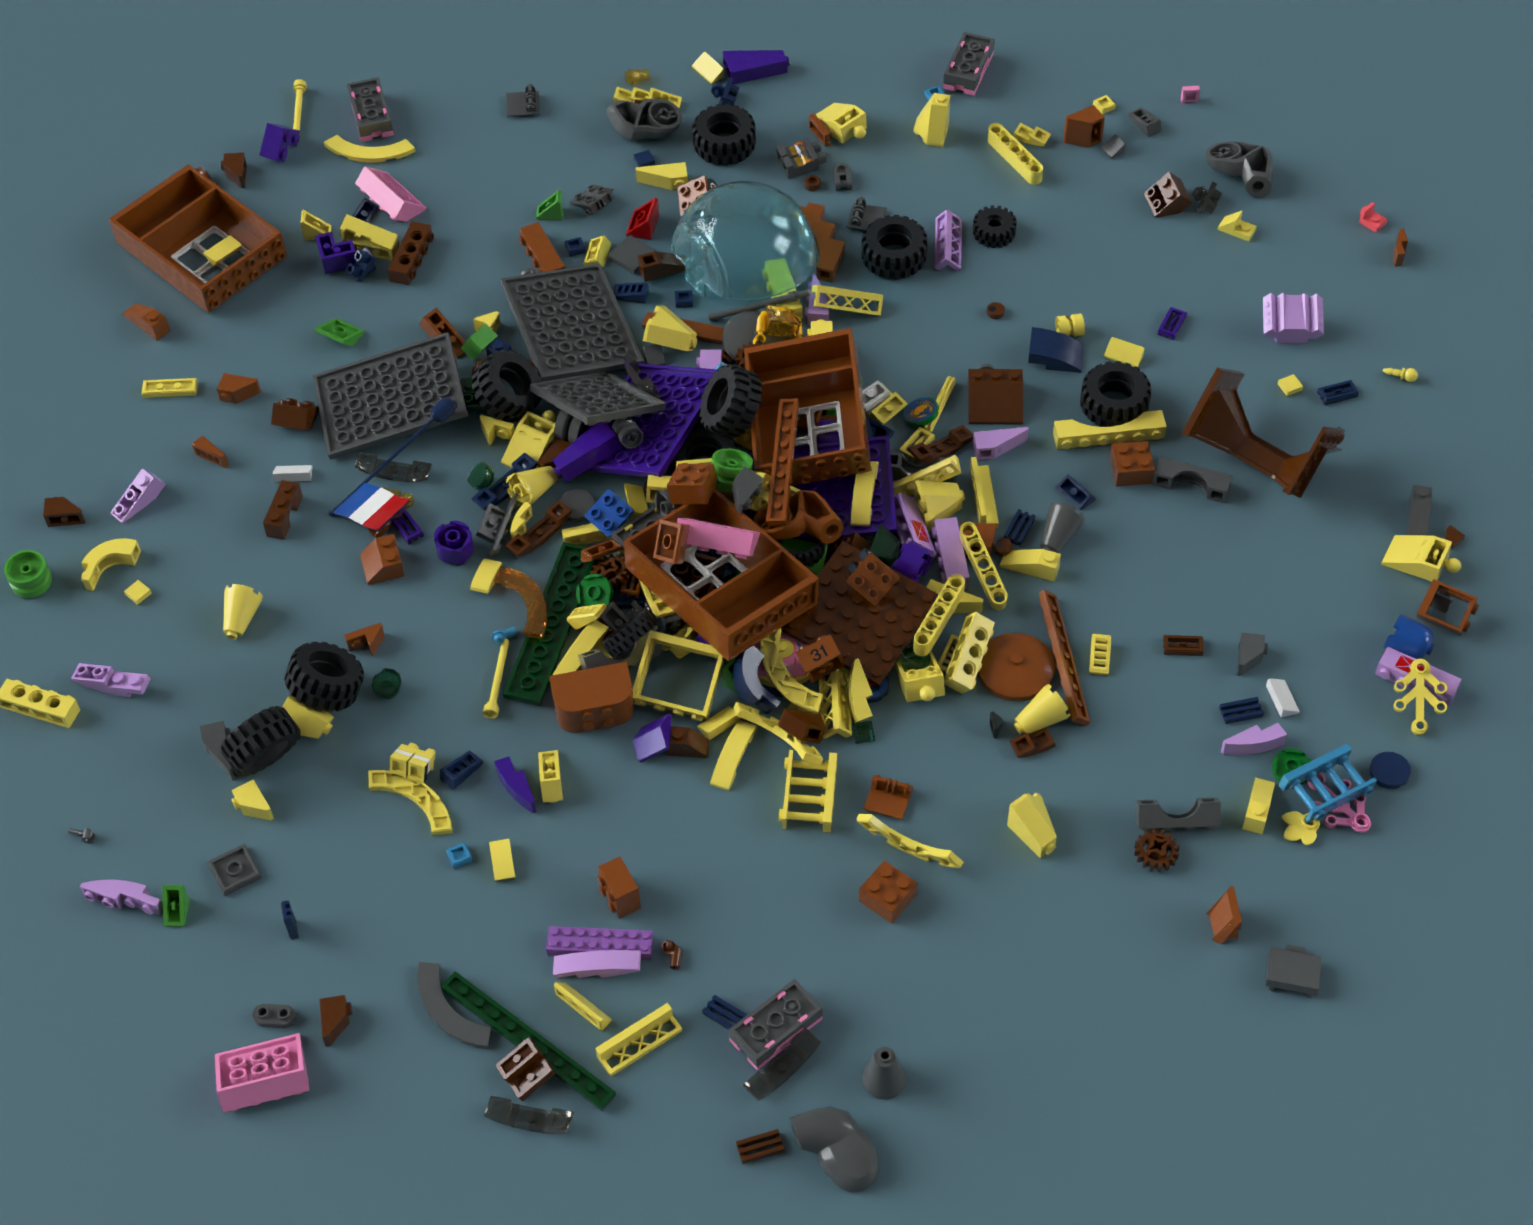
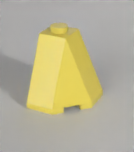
(934, 120)
(669, 330)
(937, 500)
(309, 720)
(1032, 824)

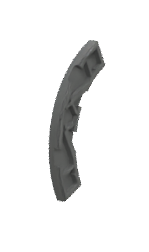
(443, 1014)

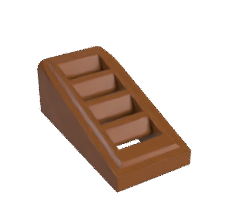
(208, 451)

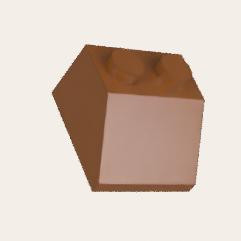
(382, 560)

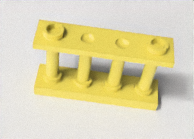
(826, 800)

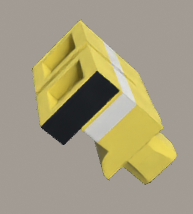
(412, 762)

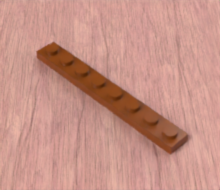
(782, 462)
(1064, 658)

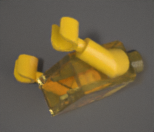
(778, 322)

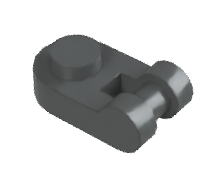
(842, 172)

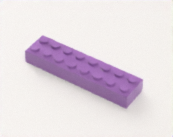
(579, 939)

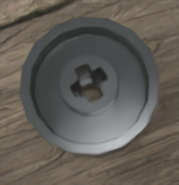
(568, 427)

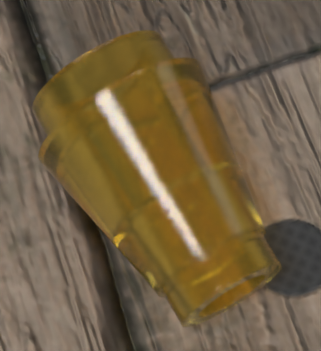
(635, 76)

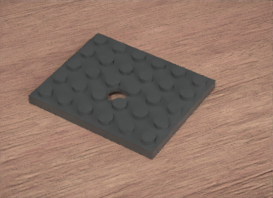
(606, 397)

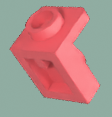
(1371, 219)

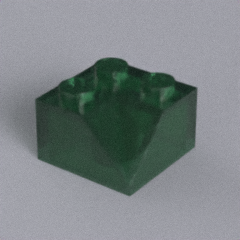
(886, 546)

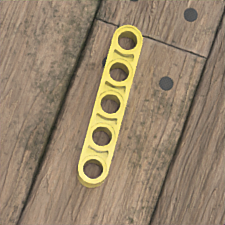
(1015, 154)
(983, 556)
(939, 615)

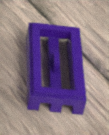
(1161, 330)
(413, 536)

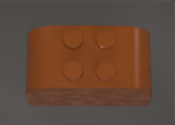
(593, 698)

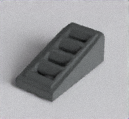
(1147, 122)

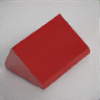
(644, 220)

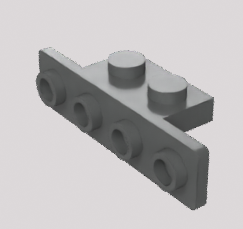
(494, 524)

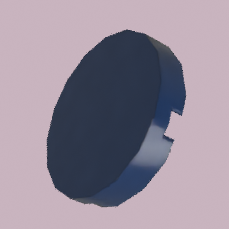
(1390, 770)

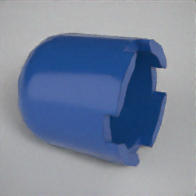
(1410, 638)

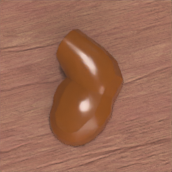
(806, 514)

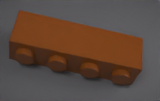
(539, 248)

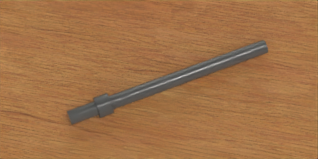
(791, 296)

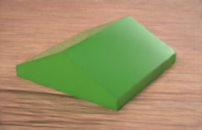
(340, 331)

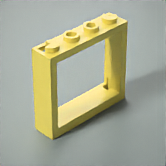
(682, 644)

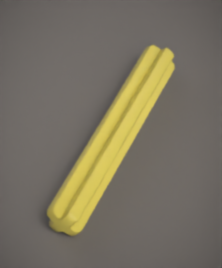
(942, 399)

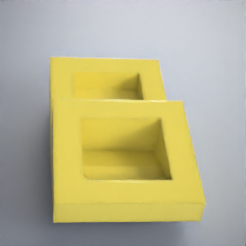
(1033, 137)
(520, 519)
(485, 575)
(502, 859)

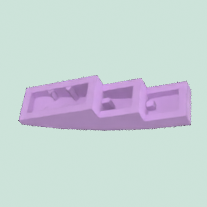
(601, 963)

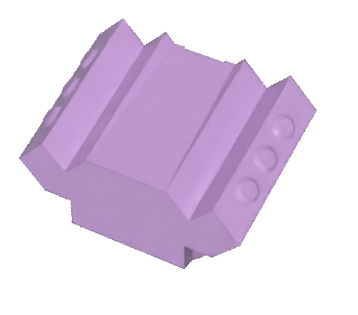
(1293, 317)

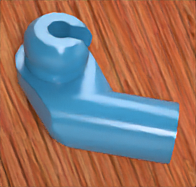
(499, 635)

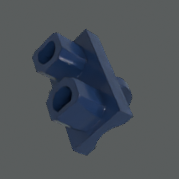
(723, 91)
(363, 264)

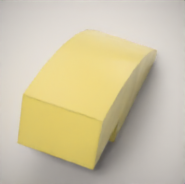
(858, 693)

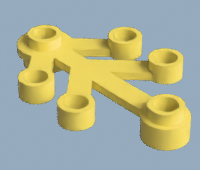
(1420, 693)

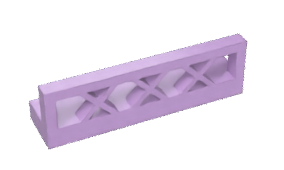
(945, 239)

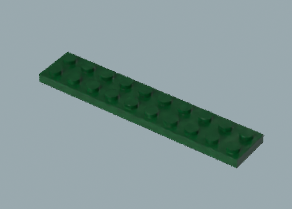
(540, 655)

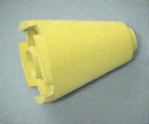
(531, 483)
(239, 609)
(1041, 712)

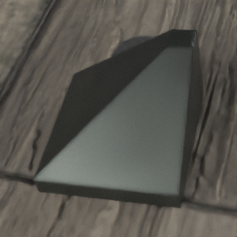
(995, 724)

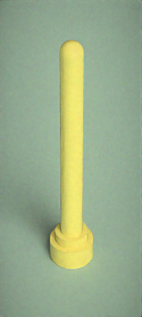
(299, 87)
(491, 709)

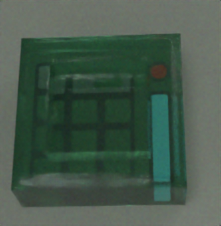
(863, 732)

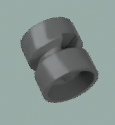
(628, 432)

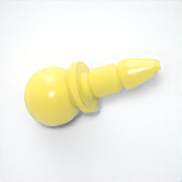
(1409, 374)

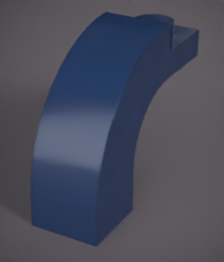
(747, 681)

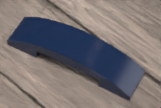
(498, 492)

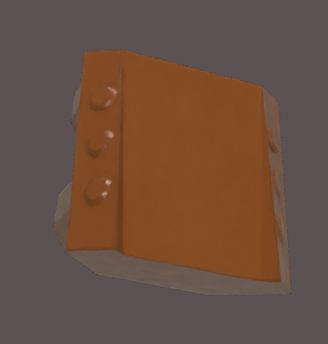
(1225, 917)

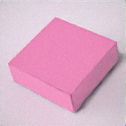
(1190, 94)

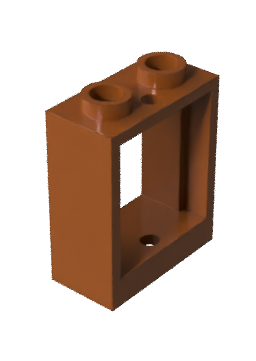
(1429, 598)

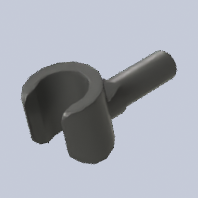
(87, 835)

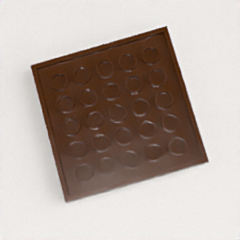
(858, 626)

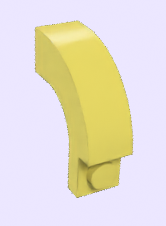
(108, 554)

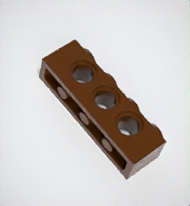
(410, 253)

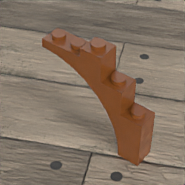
(829, 250)

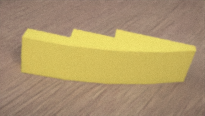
(623, 94)
(587, 640)

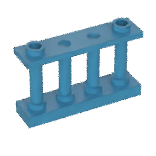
(1325, 764)

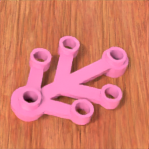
(1353, 818)

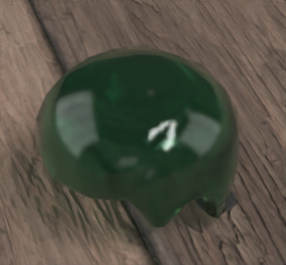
(481, 476)
(913, 661)
(387, 684)

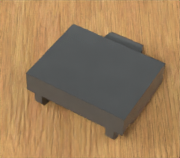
(1293, 970)

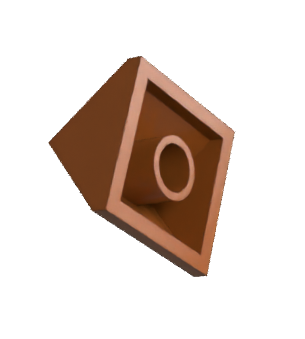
(671, 541)

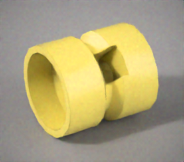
(1070, 326)

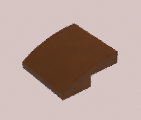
(525, 1069)

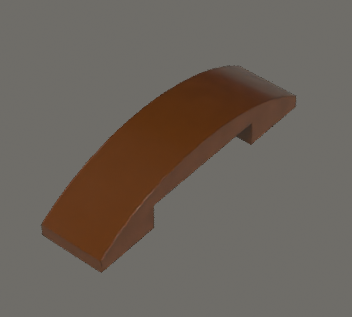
(944, 447)
(541, 532)

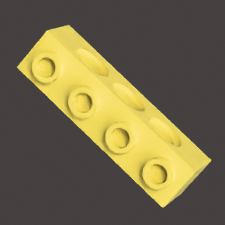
(955, 676)
(38, 703)

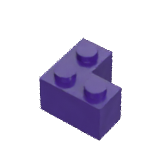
(277, 140)
(334, 256)

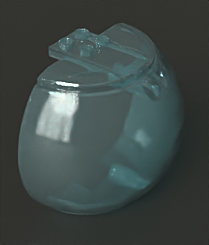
(744, 242)

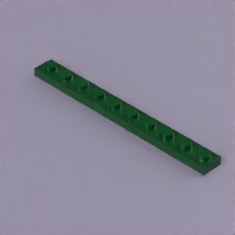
(517, 1031)

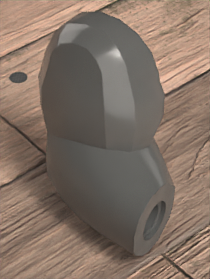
(648, 119)
(1246, 160)
(841, 1146)

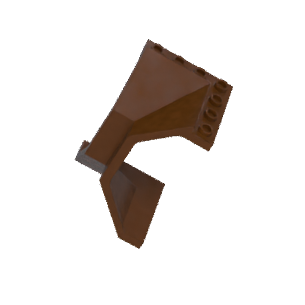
(1224, 425)

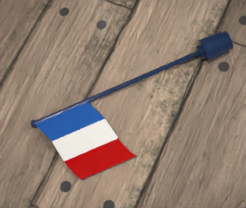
(375, 506)

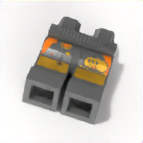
(800, 158)

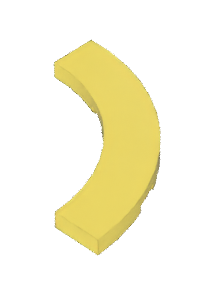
(369, 154)
(782, 678)
(751, 714)
(417, 792)
(901, 842)

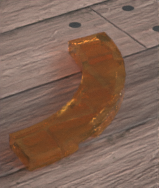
(532, 596)

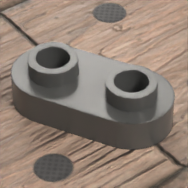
(273, 1015)

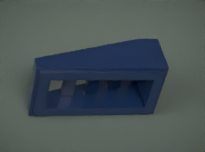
(636, 292)
(454, 779)

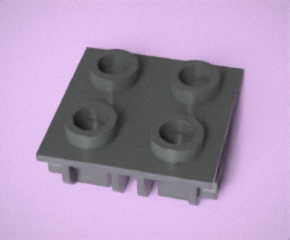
(523, 102)
(593, 198)
(863, 214)

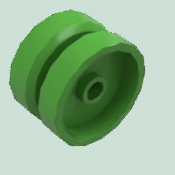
(728, 465)
(28, 574)

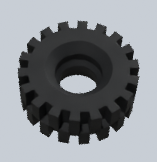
(994, 235)

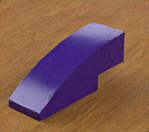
(515, 783)

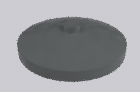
(742, 330)

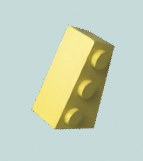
(381, 242)

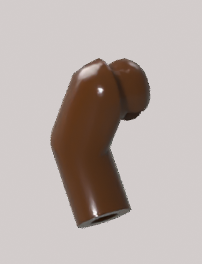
(673, 952)

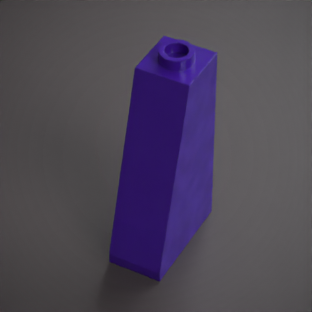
(754, 64)
(586, 451)

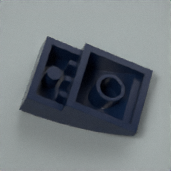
(1055, 350)

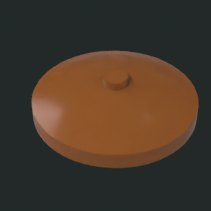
(1016, 667)

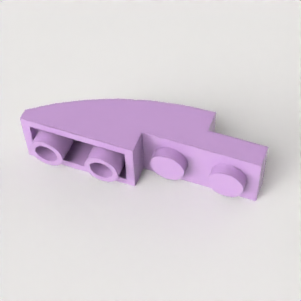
(110, 681)
(120, 892)

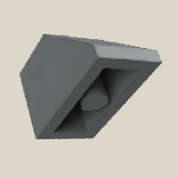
(1250, 651)

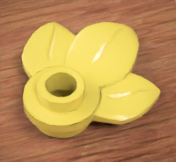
(1299, 829)

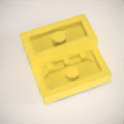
(887, 408)

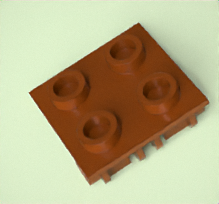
(888, 797)

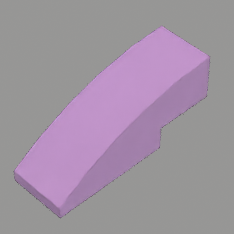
(1255, 741)

